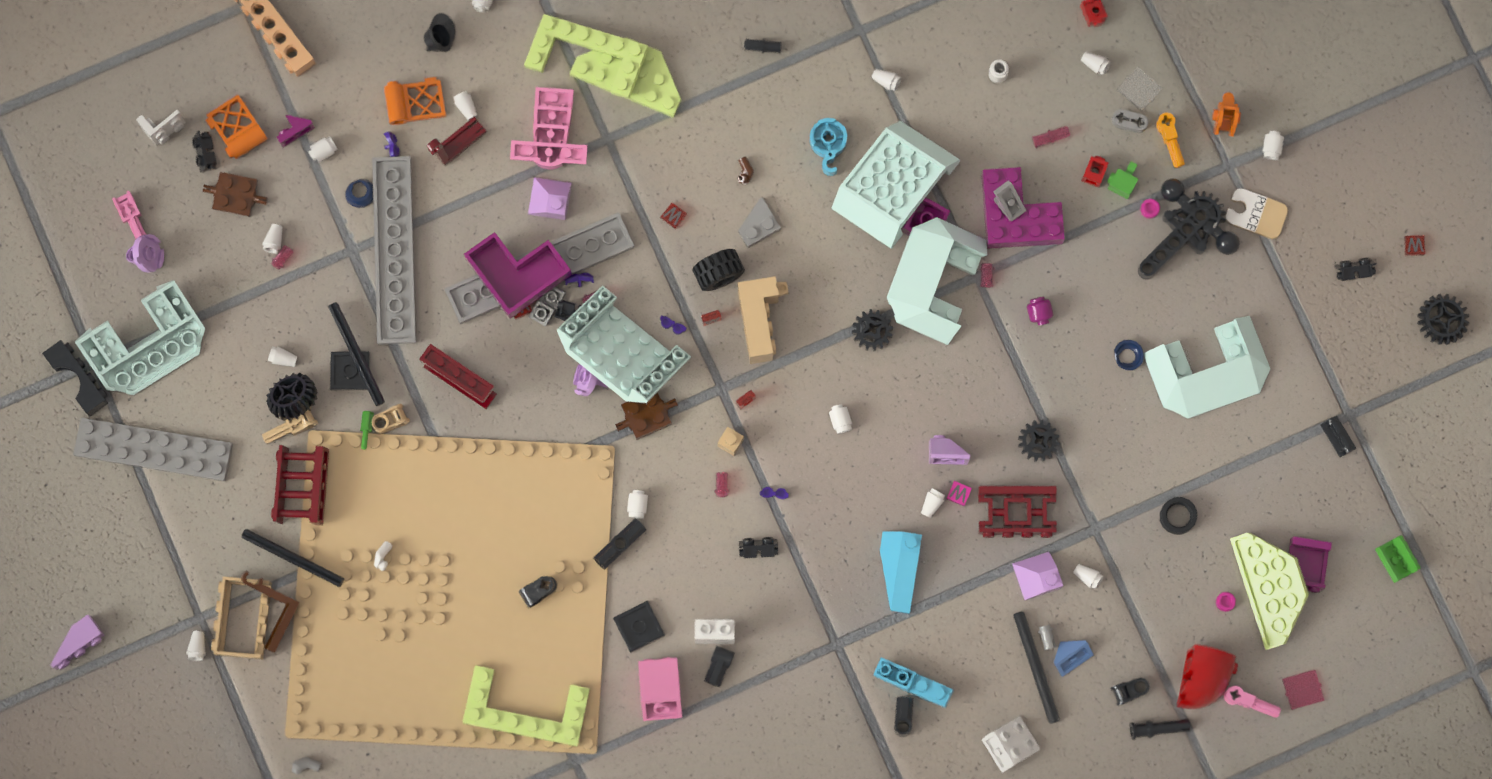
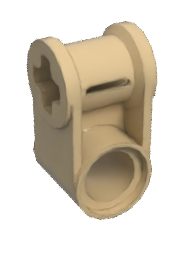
(391, 419)

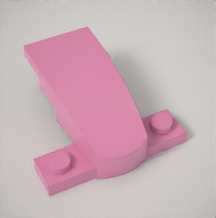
(551, 132)

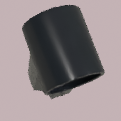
(720, 662)
(903, 714)

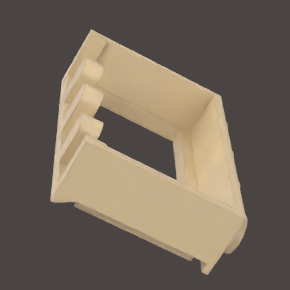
(220, 625)

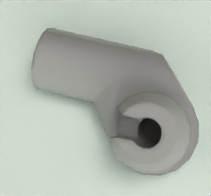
(306, 762)

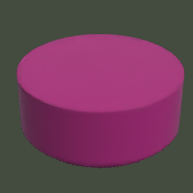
(1150, 208)
(1225, 601)

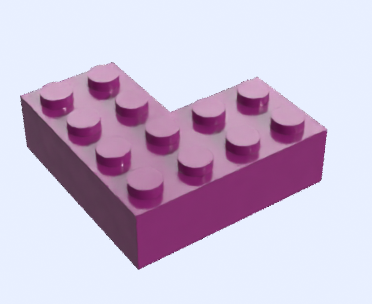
(1037, 226)
(513, 282)

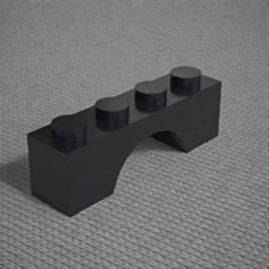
(89, 396)

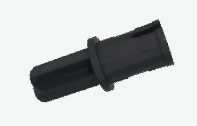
(762, 46)

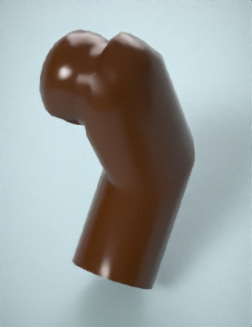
(747, 171)

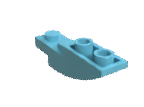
(913, 683)

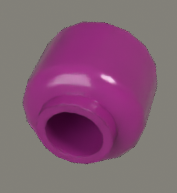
(1040, 310)

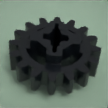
(865, 334)
(1033, 434)

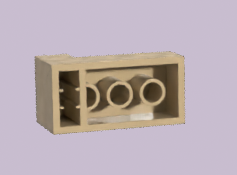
(754, 304)

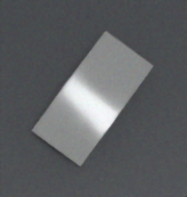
(547, 306)

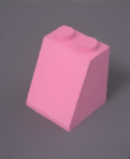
(660, 689)

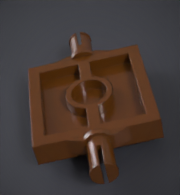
(235, 194)
(646, 417)

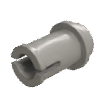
(1047, 637)

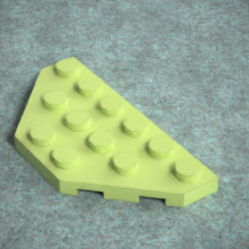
(652, 88)
(1273, 586)

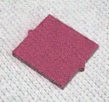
(1303, 689)

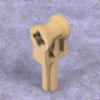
(295, 427)

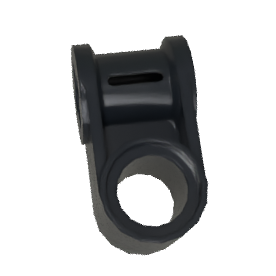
(535, 592)
(1128, 691)

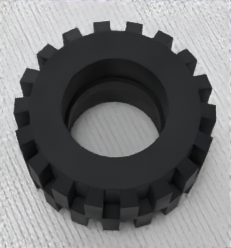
(718, 269)

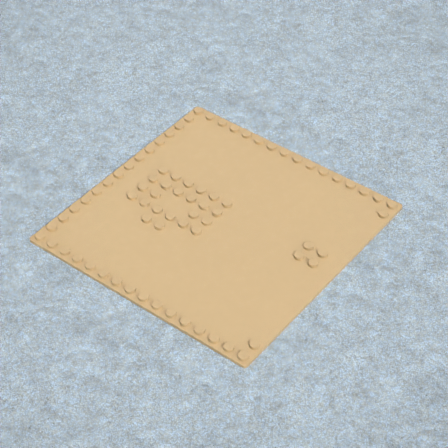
(466, 532)

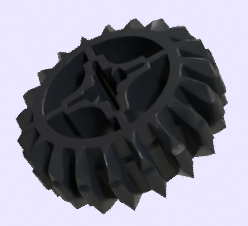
(1444, 328)
(292, 396)

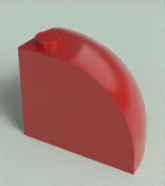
(1205, 676)

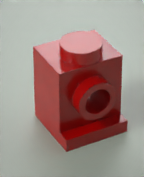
(1093, 18)
(1095, 163)

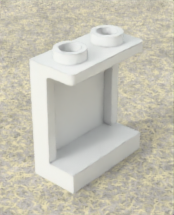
(714, 631)

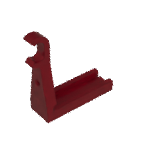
(457, 142)

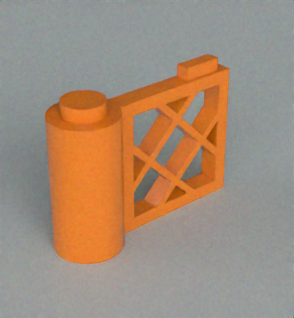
(398, 101)
(242, 140)

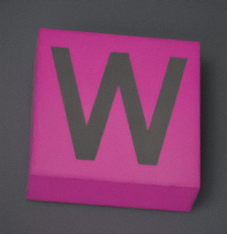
(959, 493)

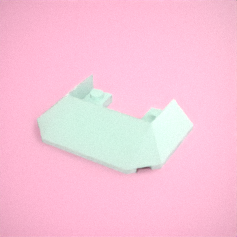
(919, 273)
(154, 356)
(1214, 387)

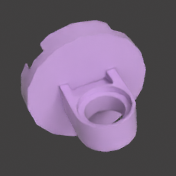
(146, 253)
(585, 381)

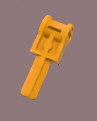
(1170, 138)

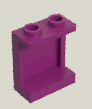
(1312, 559)

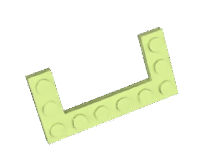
(628, 50)
(479, 715)

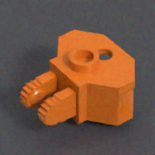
(1226, 115)

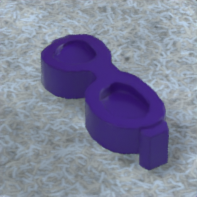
(393, 148)
(579, 277)
(667, 323)
(767, 492)

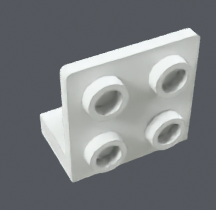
(161, 133)
(1011, 744)

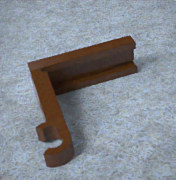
(285, 616)

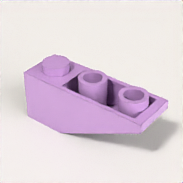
(79, 637)

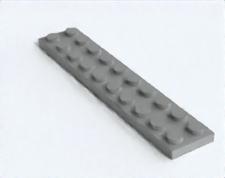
(394, 250)
(578, 250)

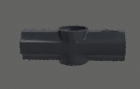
(627, 535)

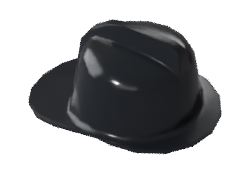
(440, 33)

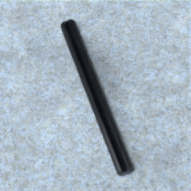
(356, 354)
(292, 557)
(1036, 667)

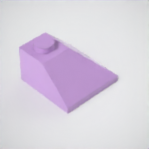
(549, 198)
(945, 451)
(1037, 575)

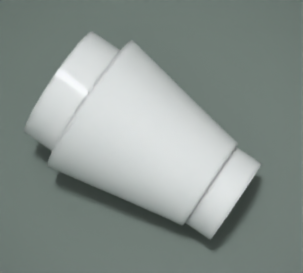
(1096, 63)
(887, 79)
(465, 105)
(273, 239)
(282, 357)
(932, 502)
(1089, 576)
(196, 648)

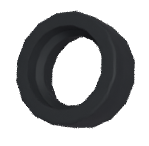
(1178, 501)

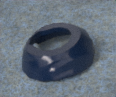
(363, 201)
(1136, 348)

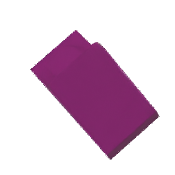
(299, 128)

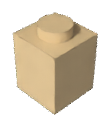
(730, 441)

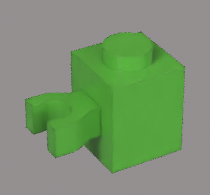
(1122, 181)

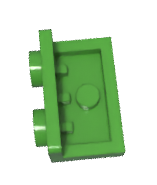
(1397, 558)

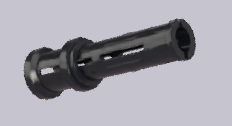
(1150, 729)

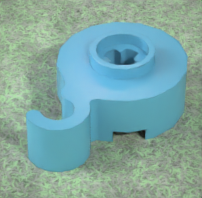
(825, 149)

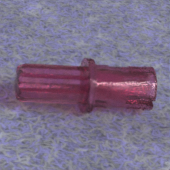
(1051, 136)

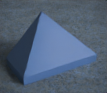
(1070, 655)

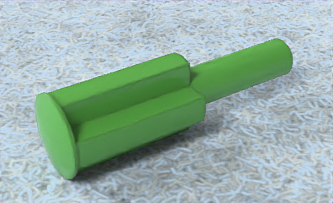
(366, 427)

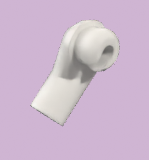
(380, 555)

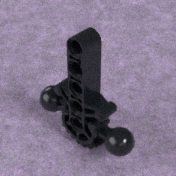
(1174, 191)

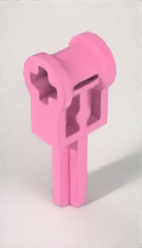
(129, 213)
(1249, 701)

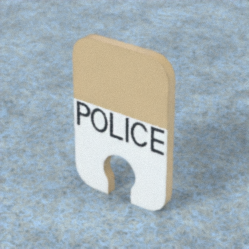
(1261, 214)

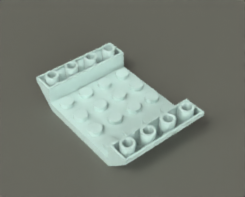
(892, 182)
(618, 349)

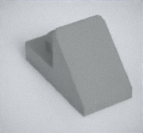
(1009, 201)

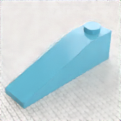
(899, 561)

